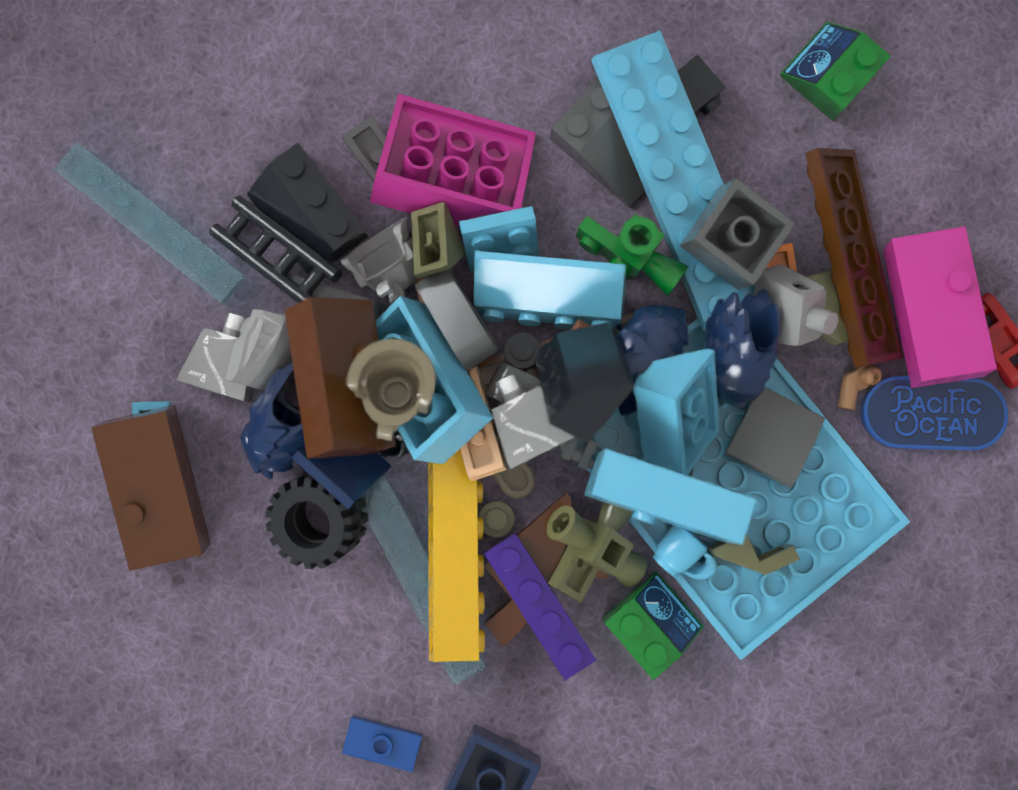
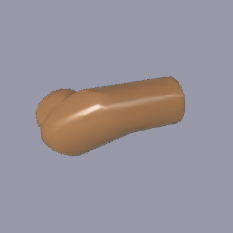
(854, 382)

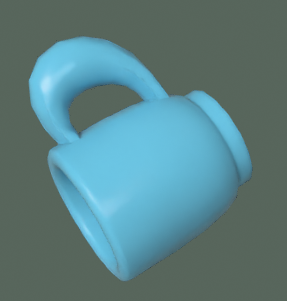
(681, 550)

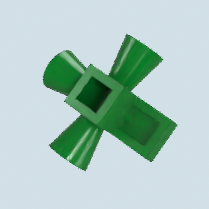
(633, 248)

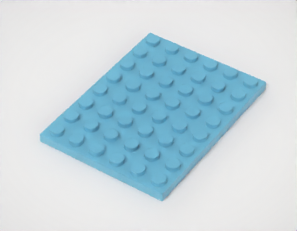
(829, 515)

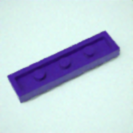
(540, 606)

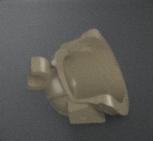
(393, 382)

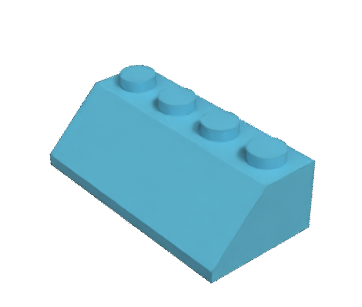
(548, 290)

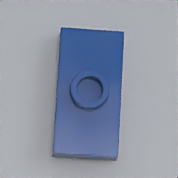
(382, 743)

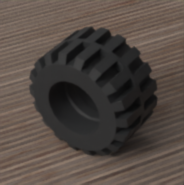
(299, 538)

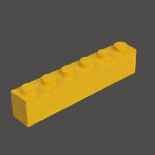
(454, 563)

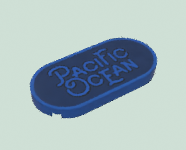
(935, 417)

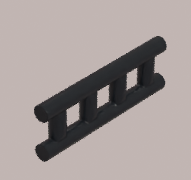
(273, 231)

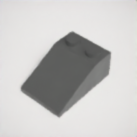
(596, 143)

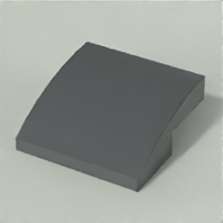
(775, 437)

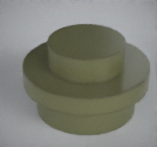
(497, 518)

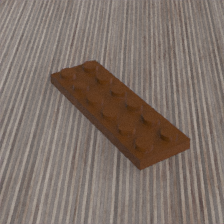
(853, 256)

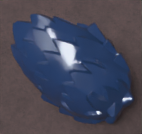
(648, 336)
(744, 345)
(273, 428)

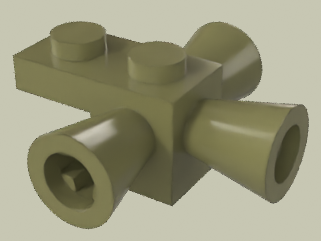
(593, 549)

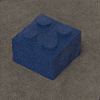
(492, 764)

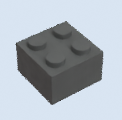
(737, 234)

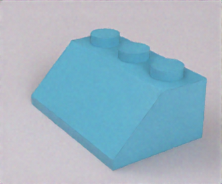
(678, 409)

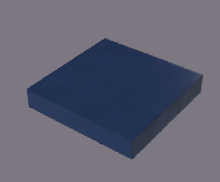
(344, 477)

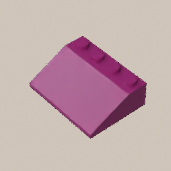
(453, 159)

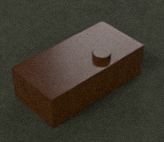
(323, 344)
(151, 487)

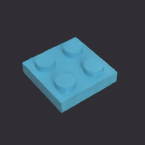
(501, 233)

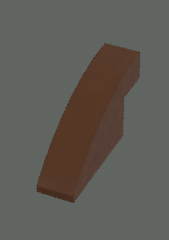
(546, 554)

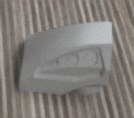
(260, 350)

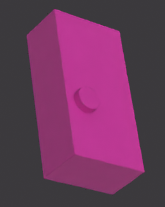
(939, 307)

